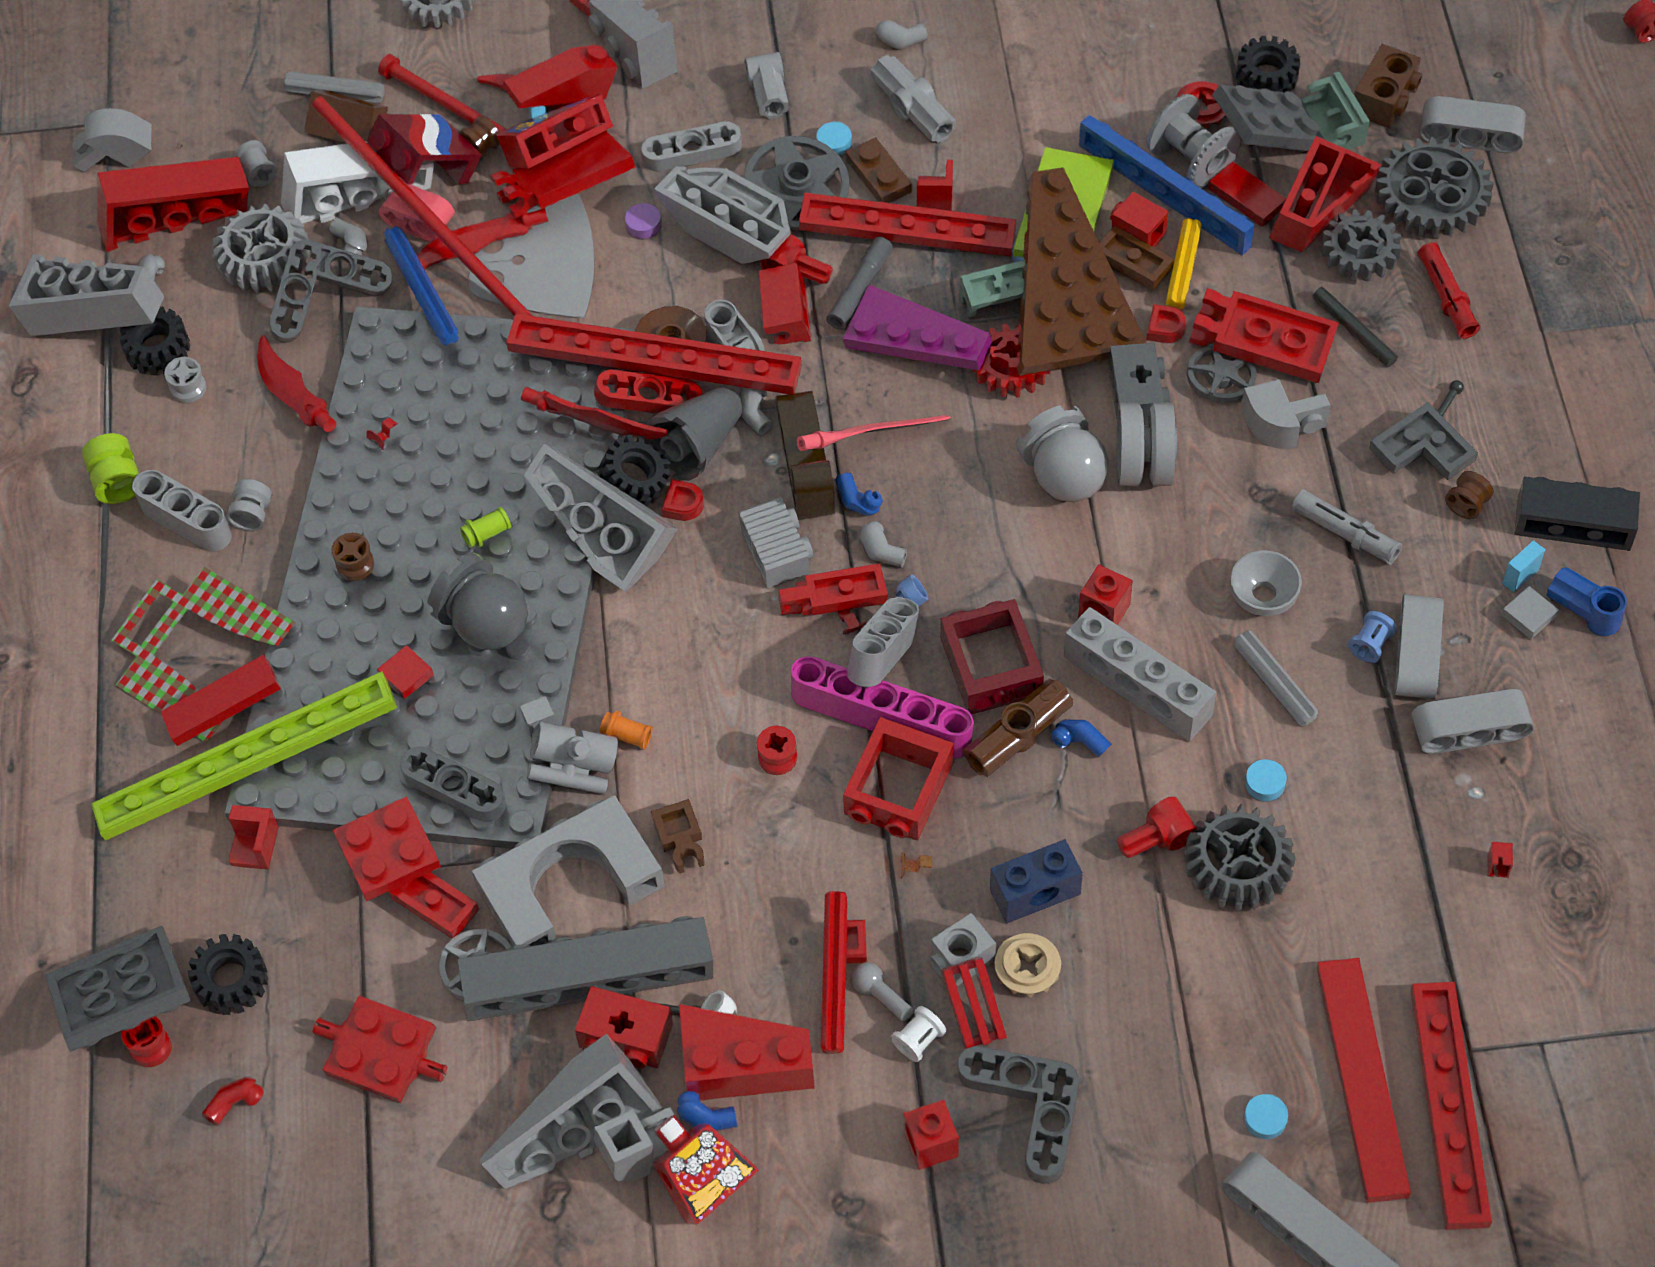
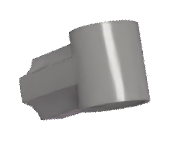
(767, 79)

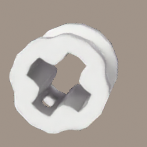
(918, 1033)

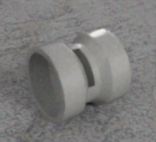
(249, 504)

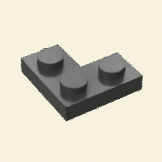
(1424, 434)

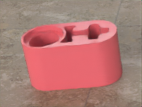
(397, 213)

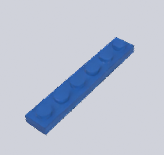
(1167, 185)

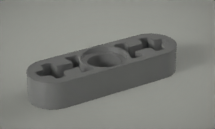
(445, 768)

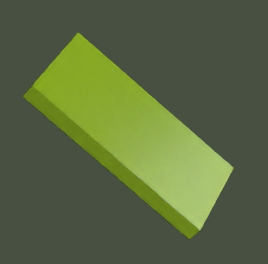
(1088, 177)

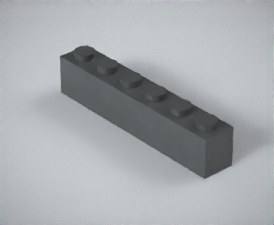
(566, 968)

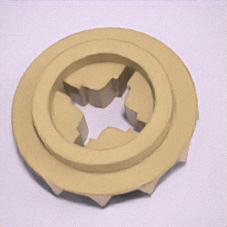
(1030, 948)

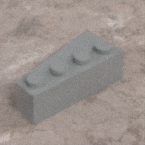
(83, 296)

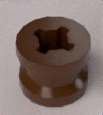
(481, 135)
(1469, 495)
(352, 546)

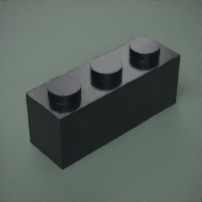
(1577, 513)

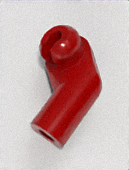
(228, 1095)

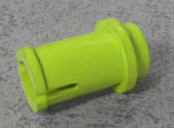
(485, 527)

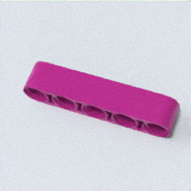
(821, 688)

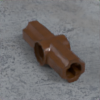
(1003, 741)

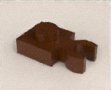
(679, 831)

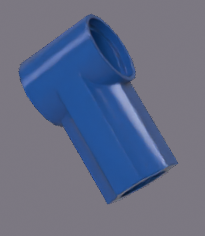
(1589, 601)

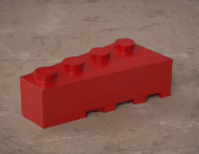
(167, 197)

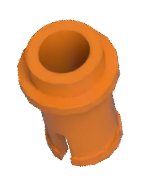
(626, 729)

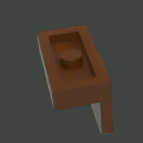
(356, 112)

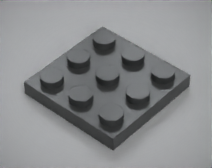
(117, 988)

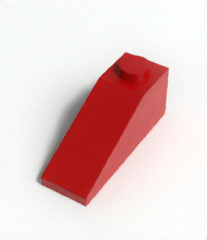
(564, 78)

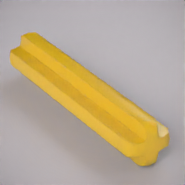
(1183, 263)

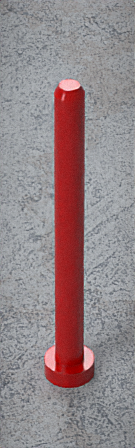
(390, 67)

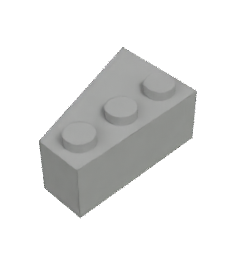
(635, 38)

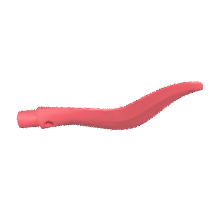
(821, 439)

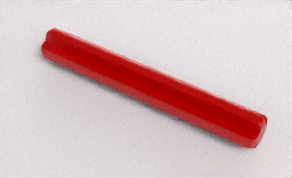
(834, 972)

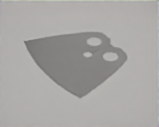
(556, 263)

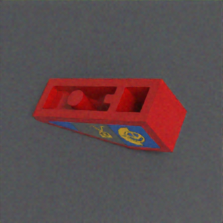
(554, 132)

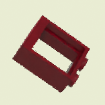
(1000, 688)

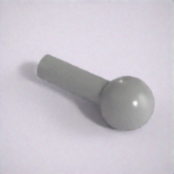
(869, 979)

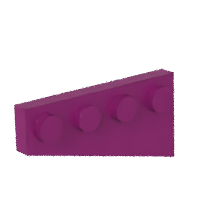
(911, 331)

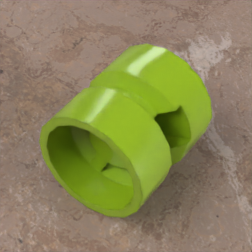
(110, 467)

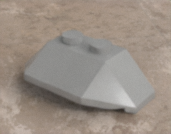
(725, 211)

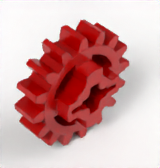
(1001, 364)

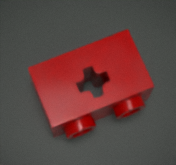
(632, 1023)

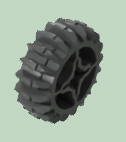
(1245, 877)

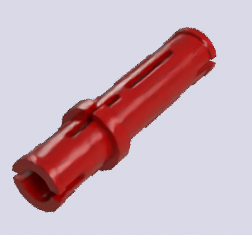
(1454, 301)

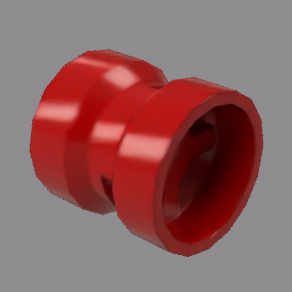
(151, 1048)

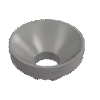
(1265, 570)

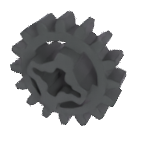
(1361, 245)

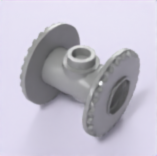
(1178, 128)

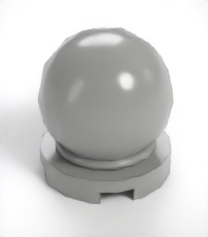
(1064, 454)

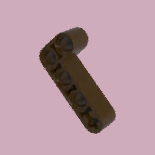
(807, 470)

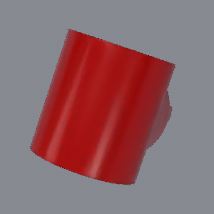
(794, 251)
(1165, 826)

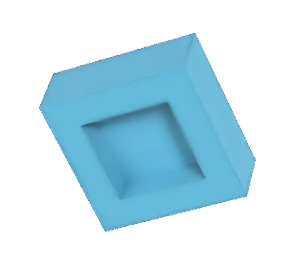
(1523, 566)

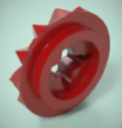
(1204, 91)

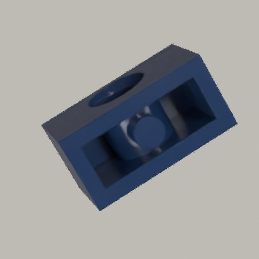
(1035, 881)

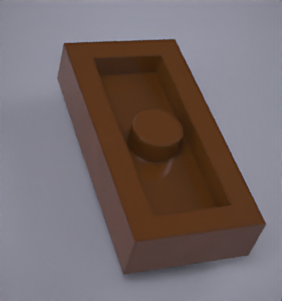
(878, 171)
(1136, 258)

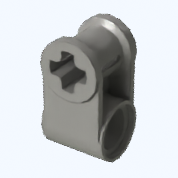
(735, 329)

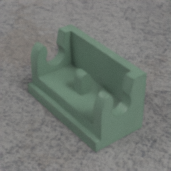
(1337, 112)
(991, 286)

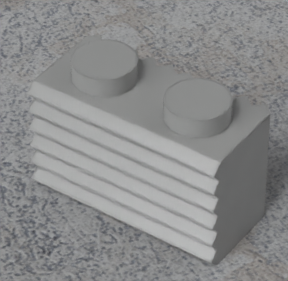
(774, 541)

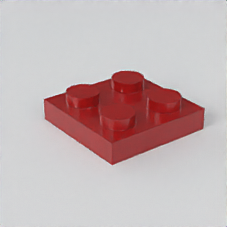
(386, 848)

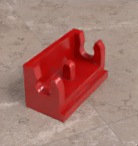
(785, 304)

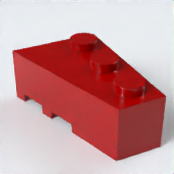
(1324, 188)

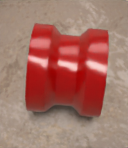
(1641, 19)
(776, 760)

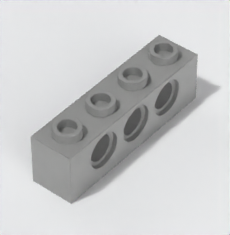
(1139, 674)

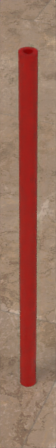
(408, 196)

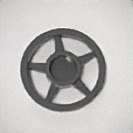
(1220, 374)

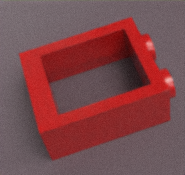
(913, 747)

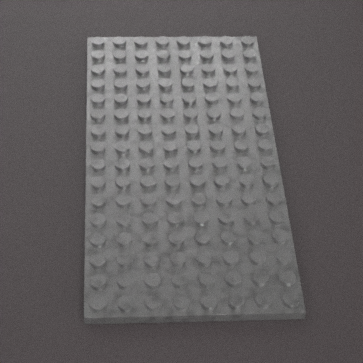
(447, 461)

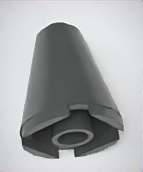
(696, 430)

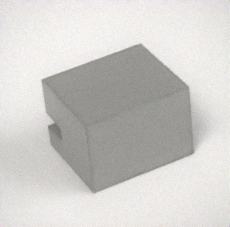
(537, 711)

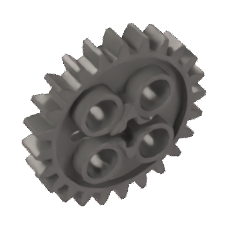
(1434, 187)

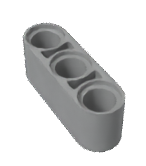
(1473, 124)
(163, 502)
(882, 641)
(1419, 646)
(1472, 721)

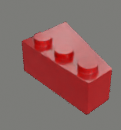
(742, 1055)

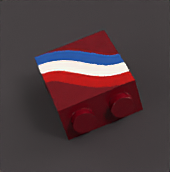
(414, 138)

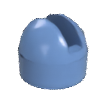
(912, 589)

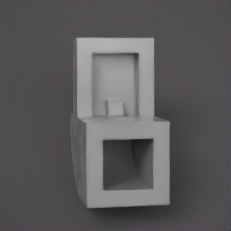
(111, 134)
(1277, 420)
(631, 1144)

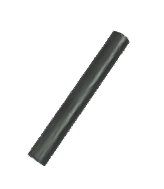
(1355, 327)

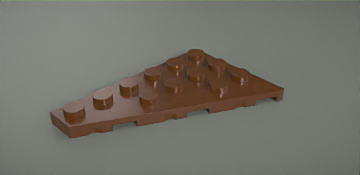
(1070, 293)

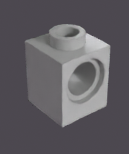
(963, 934)

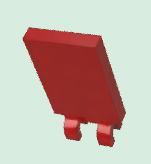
(564, 174)
(1264, 333)

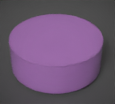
(643, 220)

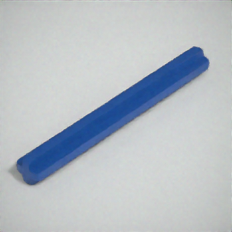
(421, 286)

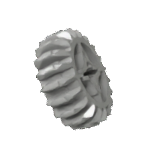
(257, 239)

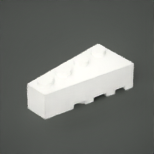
(334, 180)

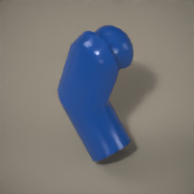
(862, 503)
(1080, 731)
(695, 1113)

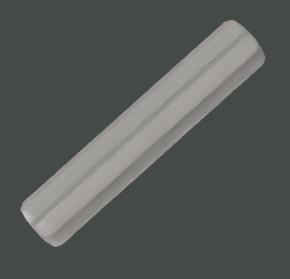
(305, 83)
(1276, 678)

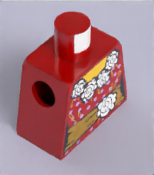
(699, 1168)

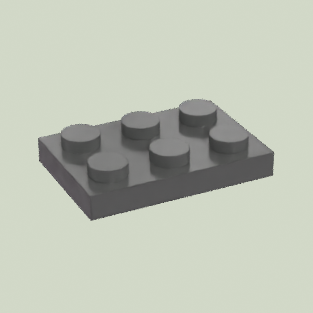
(1267, 117)

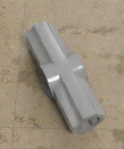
(913, 98)

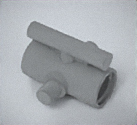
(571, 757)

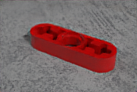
(635, 401)

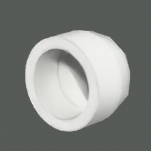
(720, 1002)

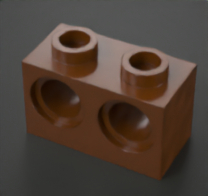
(1387, 84)

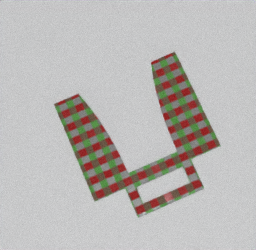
(213, 600)

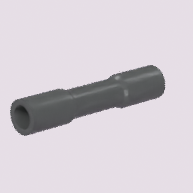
(849, 299)

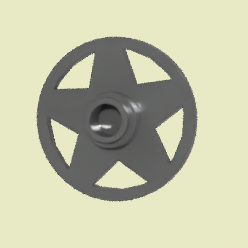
(794, 174)

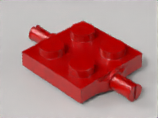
(379, 1049)

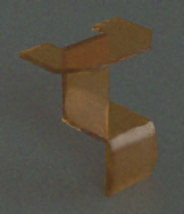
(914, 866)

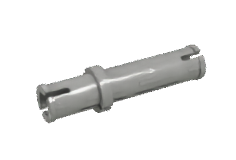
(1358, 533)

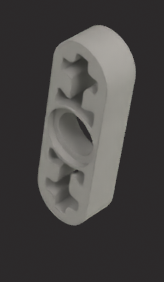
(713, 132)

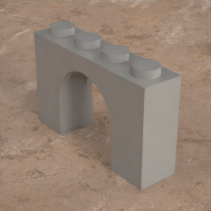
(597, 834)

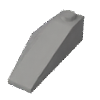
(607, 524)
(563, 1116)

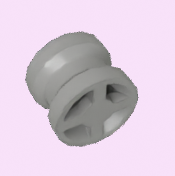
(176, 375)

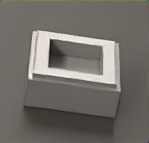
(1530, 612)

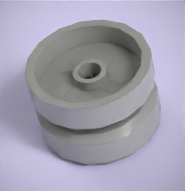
(1148, 444)

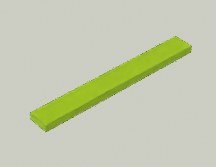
(243, 756)

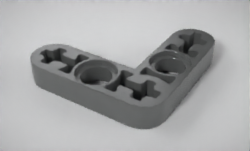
(321, 271)
(1037, 1088)

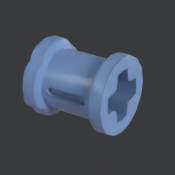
(1371, 621)

